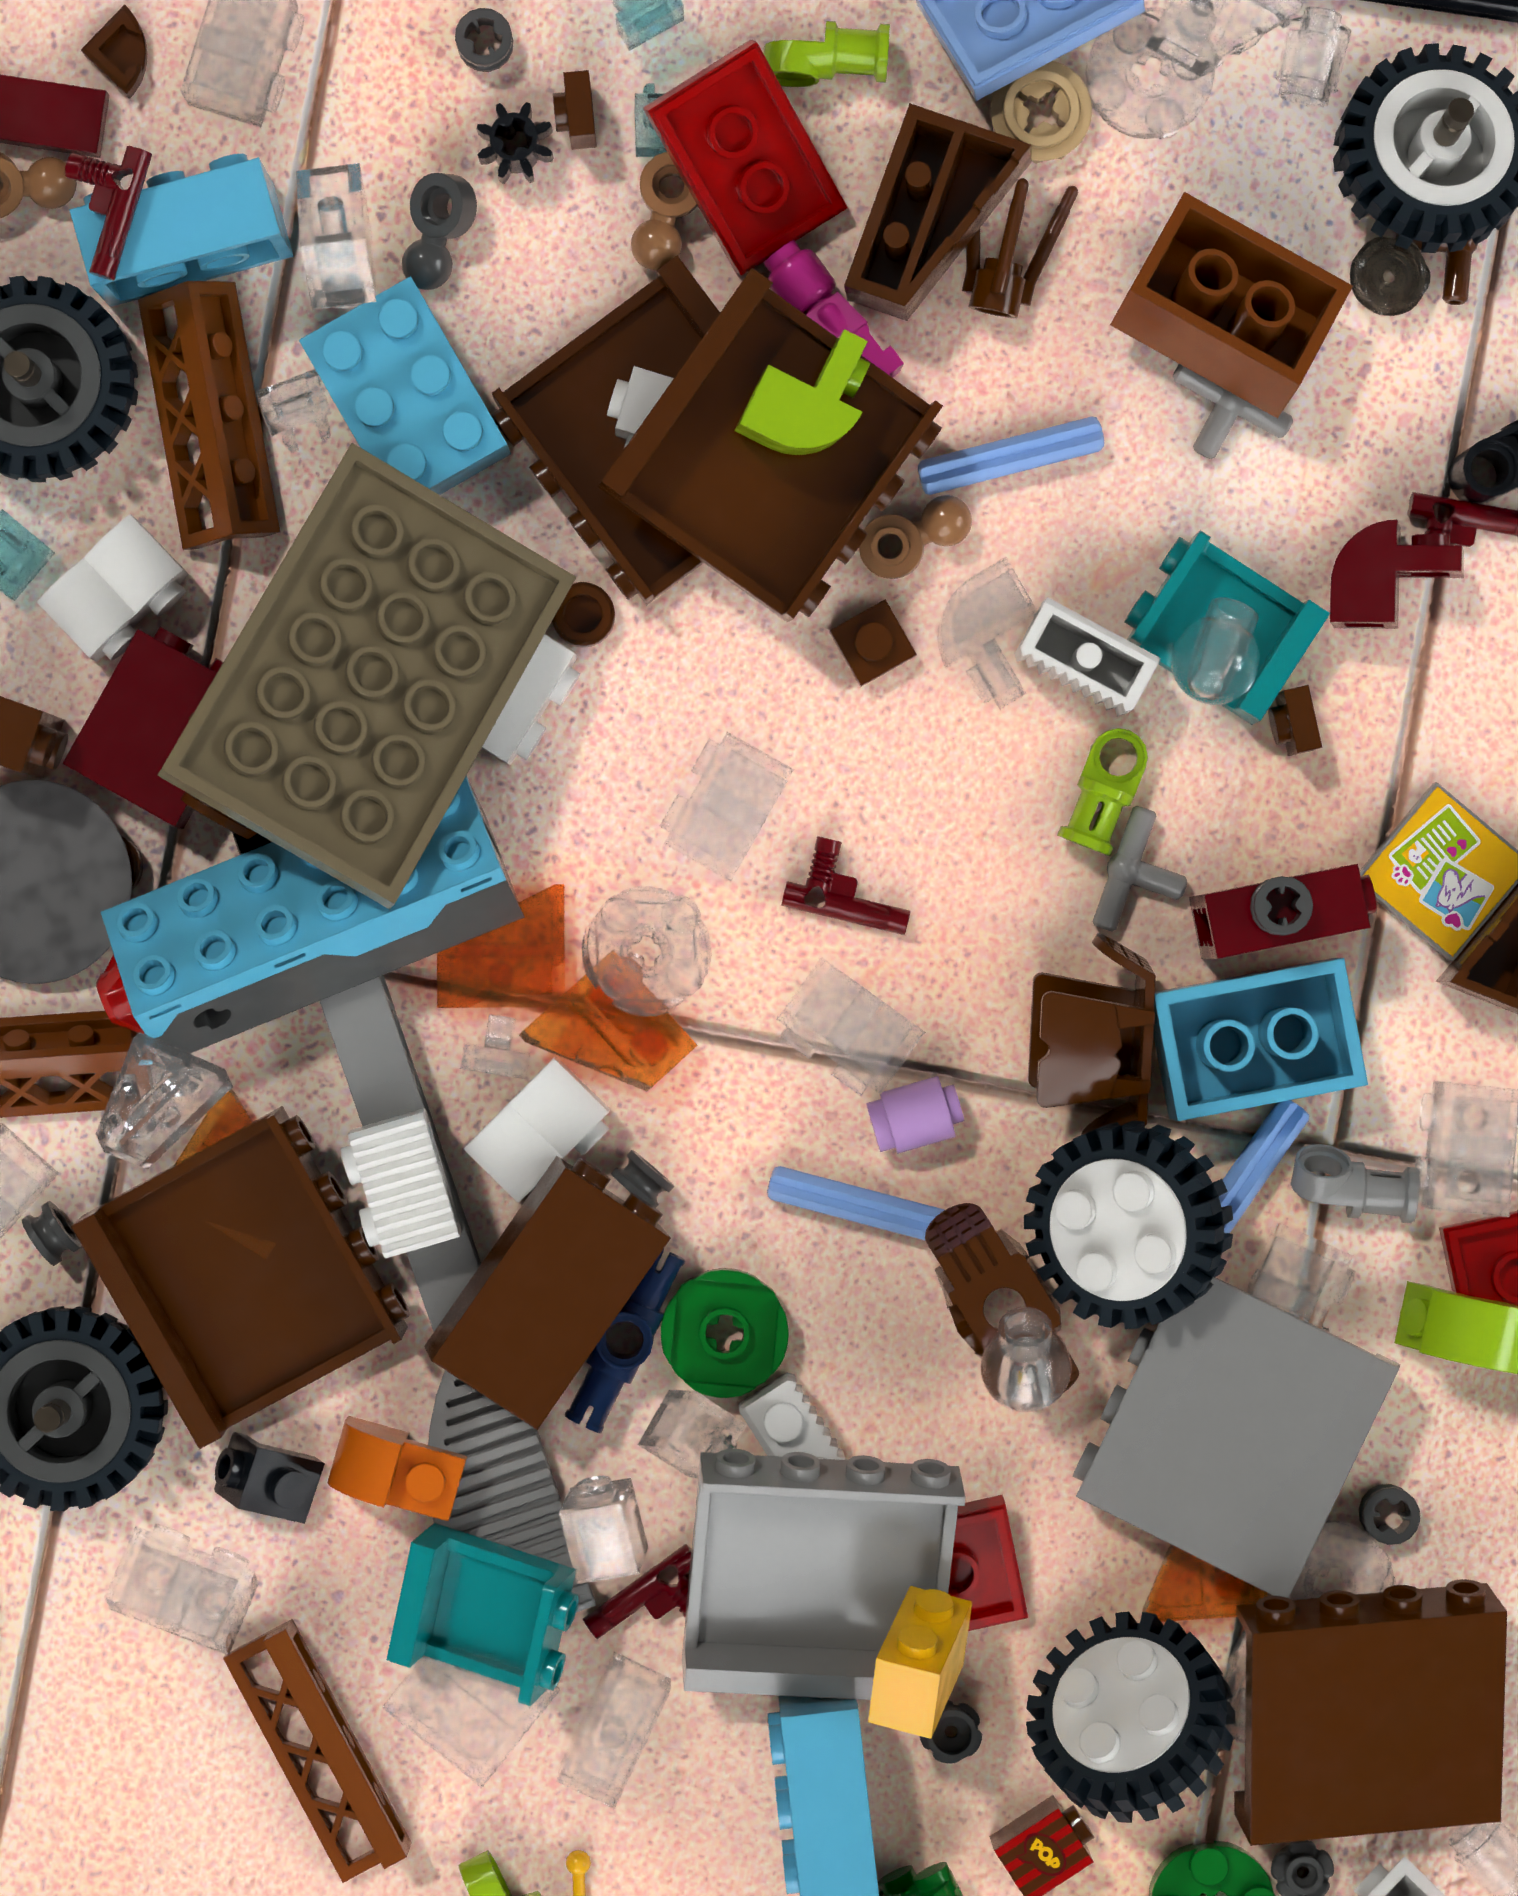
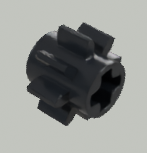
(507, 127)

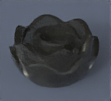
(1409, 273)

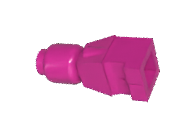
(809, 287)

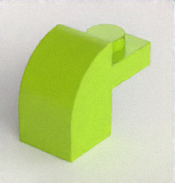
(805, 418)
(1459, 1327)

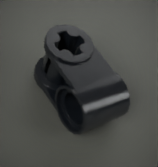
(1502, 452)

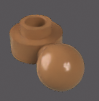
(43, 183)
(657, 239)
(943, 521)

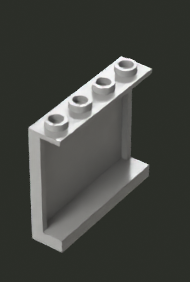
(1236, 1434)
(808, 1567)

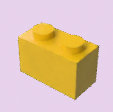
(920, 1661)

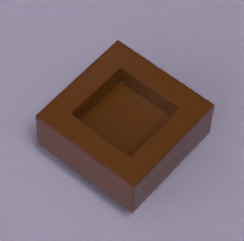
(575, 110)
(872, 643)
(1295, 721)

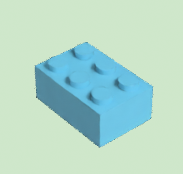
(191, 229)
(406, 390)
(1257, 1039)
(823, 1797)

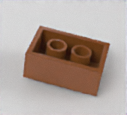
(1231, 305)

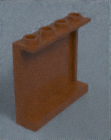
(566, 425)
(741, 507)
(218, 1317)
(1372, 1712)

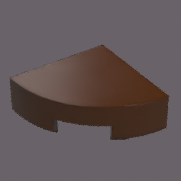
(120, 51)

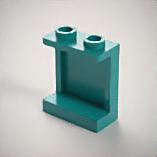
(1204, 572)
(484, 1610)

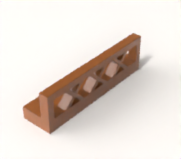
(217, 409)
(64, 1045)
(337, 1749)

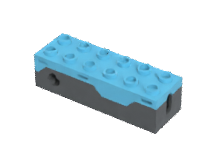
(283, 934)

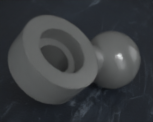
(428, 258)

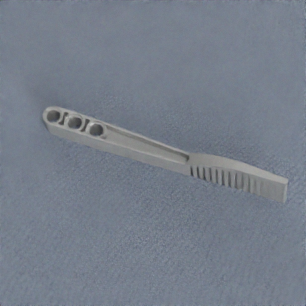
(506, 1480)

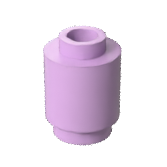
(915, 1115)

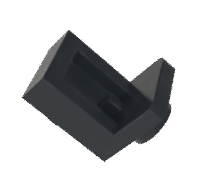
(267, 1478)

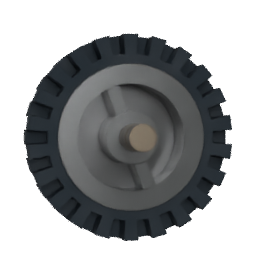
(60, 380)
(74, 1408)

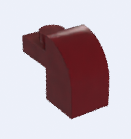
(1369, 572)

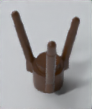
(999, 285)

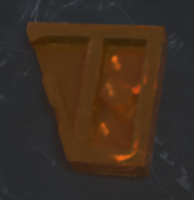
(608, 1040)

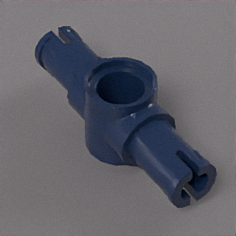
(611, 1369)

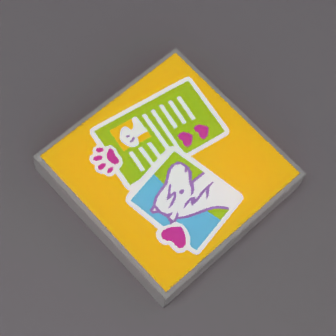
(1443, 871)

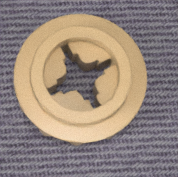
(1071, 109)

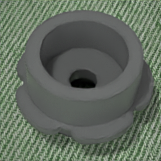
(966, 1740)
(1299, 1854)

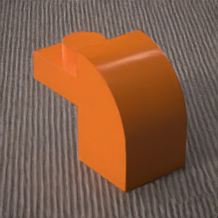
(387, 1468)

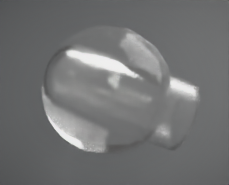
(1218, 654)
(1025, 1362)

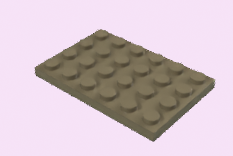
(368, 677)

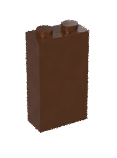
(548, 1290)

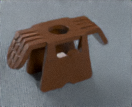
(1092, 1036)
(979, 1263)

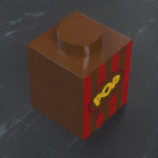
(1044, 1847)

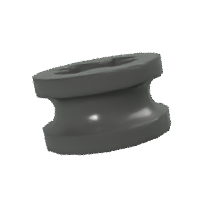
(502, 33)
(1301, 904)
(642, 1178)
(51, 1233)
(1384, 1532)

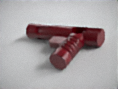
(112, 201)
(1463, 518)
(840, 893)
(647, 1590)

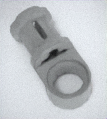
(1354, 1185)

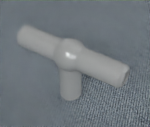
(1225, 413)
(1127, 870)

